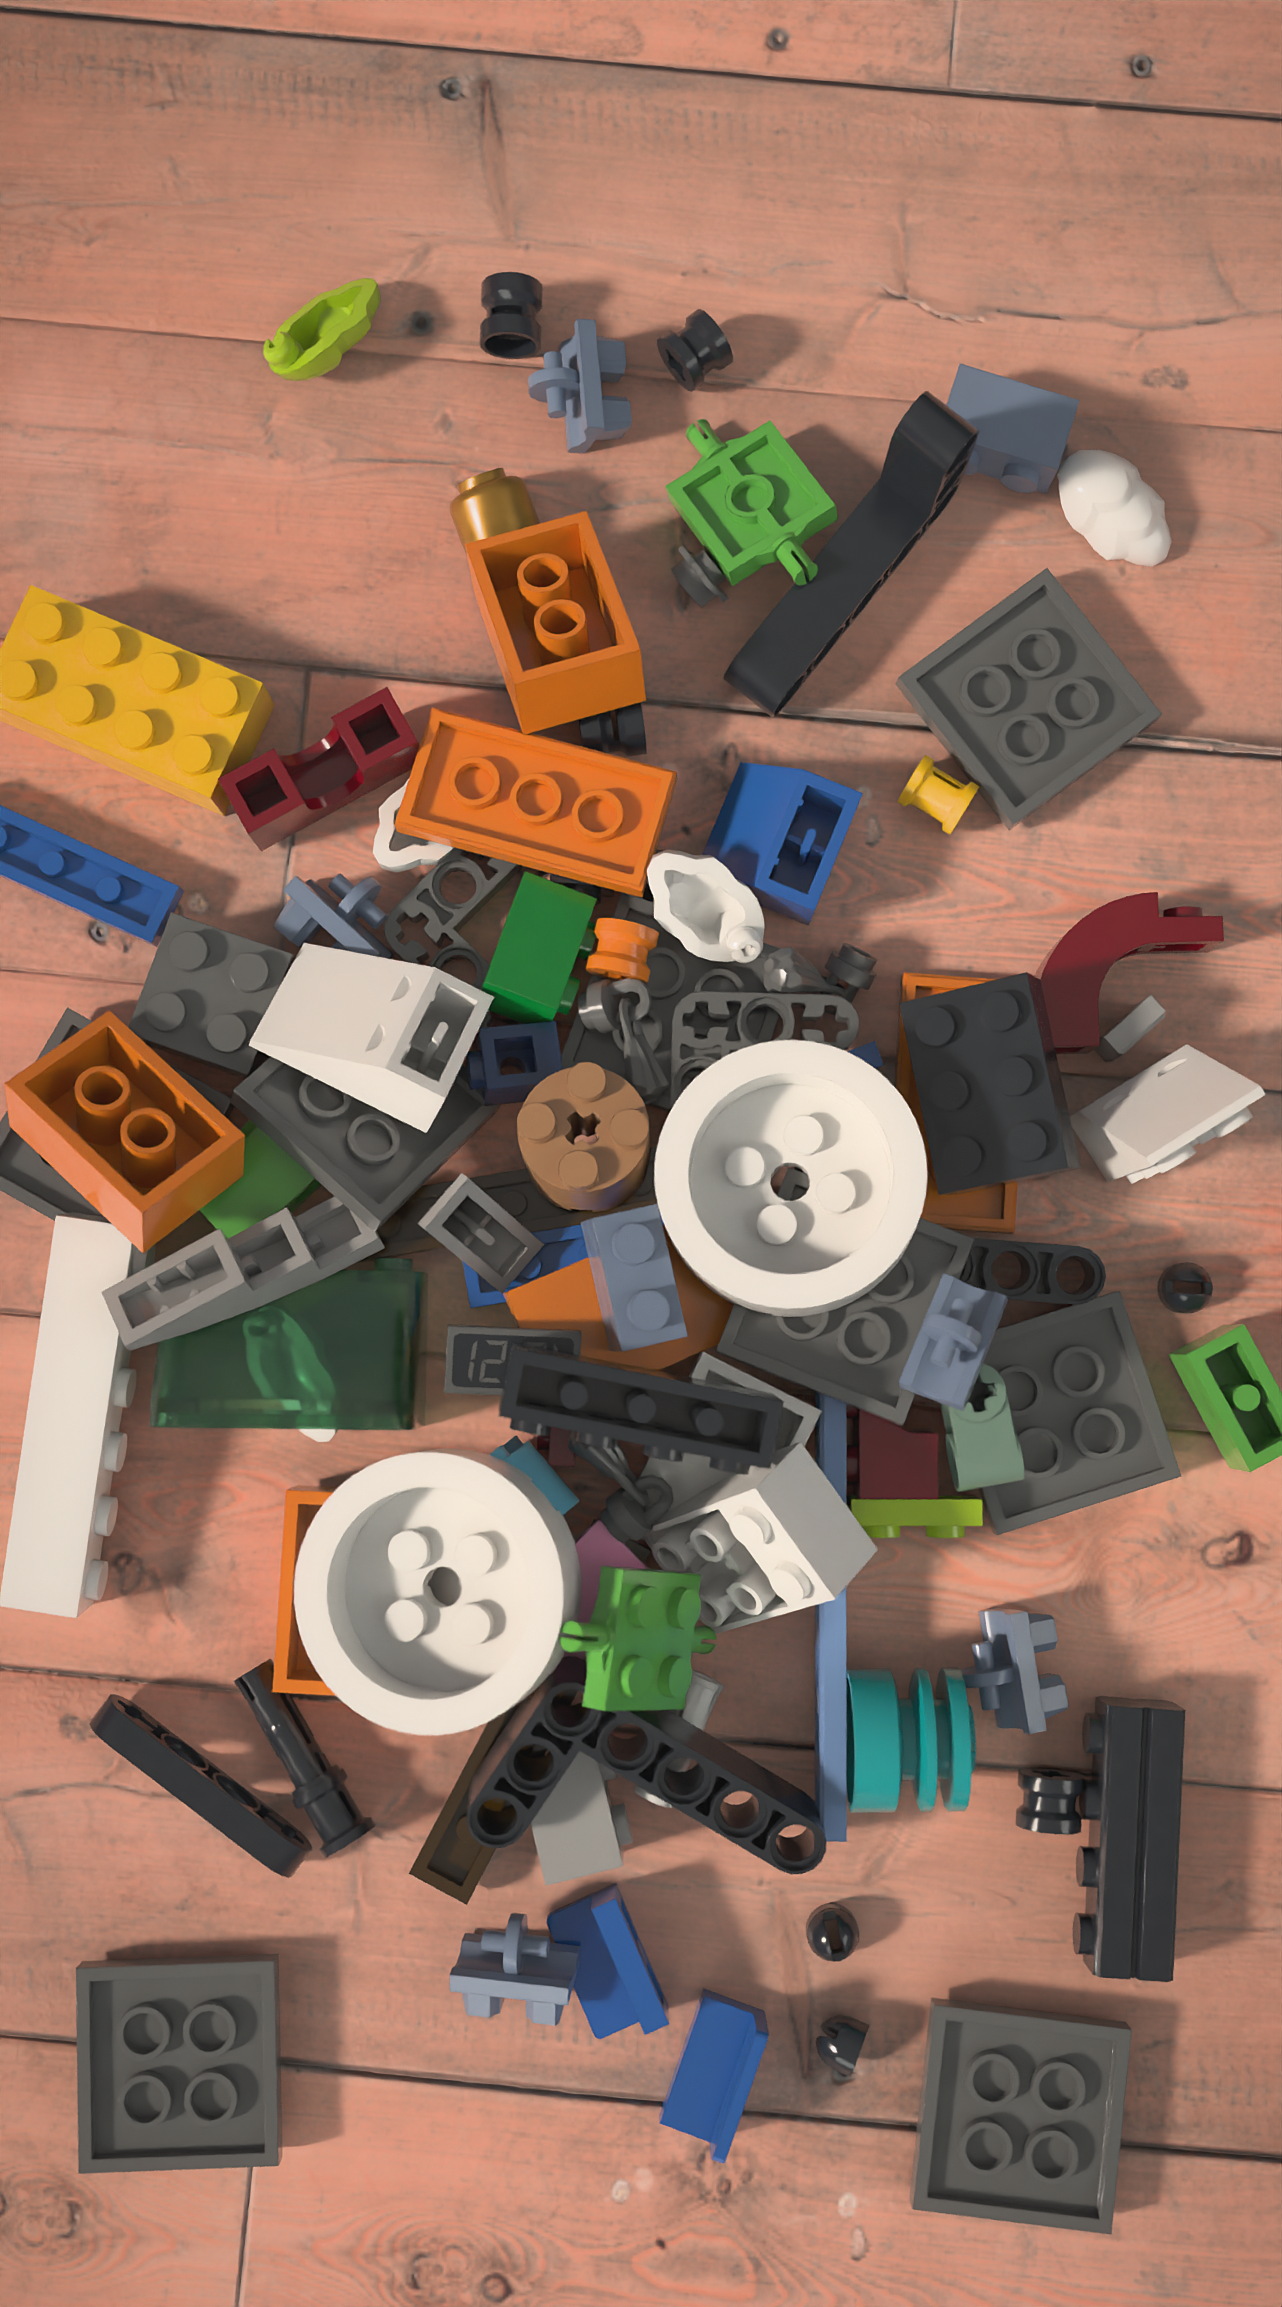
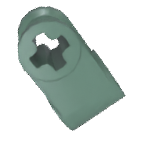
(983, 1441)

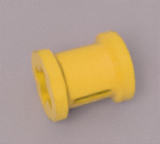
(937, 794)

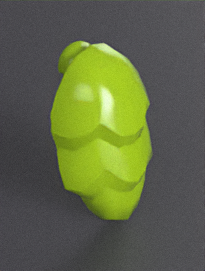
(322, 331)

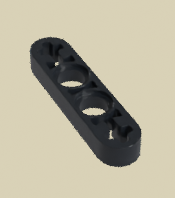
(201, 1785)

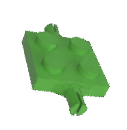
(751, 502)
(640, 1639)

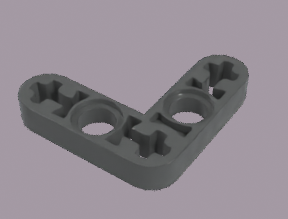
(446, 917)
(696, 1053)

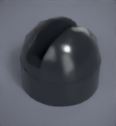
(1184, 1302)
(818, 1937)
(843, 2044)

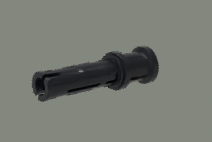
(317, 1783)

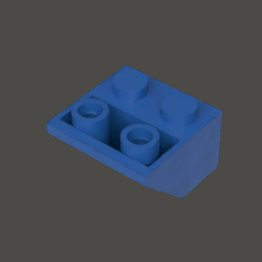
(782, 834)

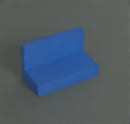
(614, 1970)
(715, 2071)

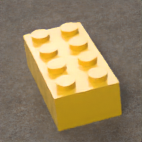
(128, 699)

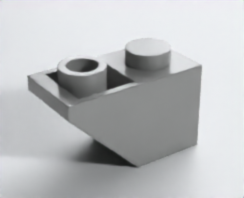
(579, 1826)

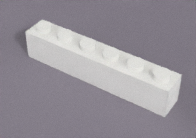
(72, 1424)

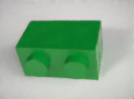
(538, 950)

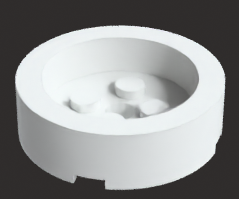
(805, 1111)
(382, 1631)

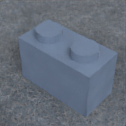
(1018, 426)
(633, 1278)

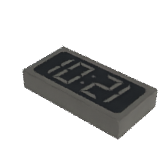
(480, 1354)

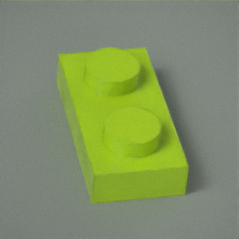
(941, 1516)

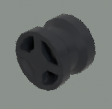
(695, 350)
(1049, 1801)

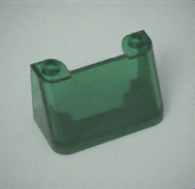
(314, 1359)

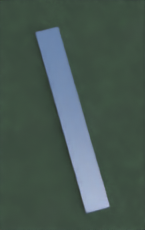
(831, 1646)

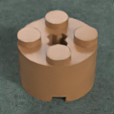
(588, 1104)

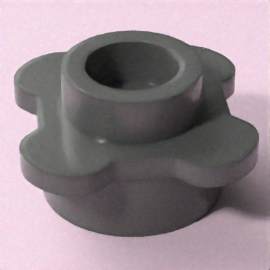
(699, 576)

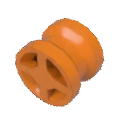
(622, 950)

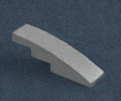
(237, 1273)

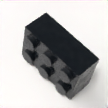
(989, 1085)

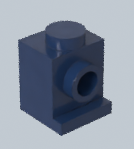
(529, 1047)

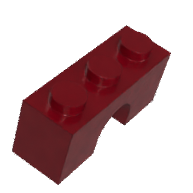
(289, 792)
(890, 1460)

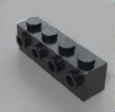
(639, 1406)

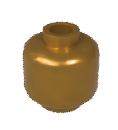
(491, 506)

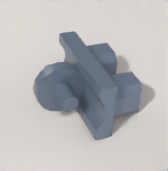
(574, 391)
(314, 908)
(953, 1342)
(1008, 1670)
(515, 1968)

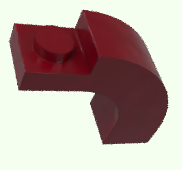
(1082, 957)

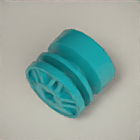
(908, 1740)

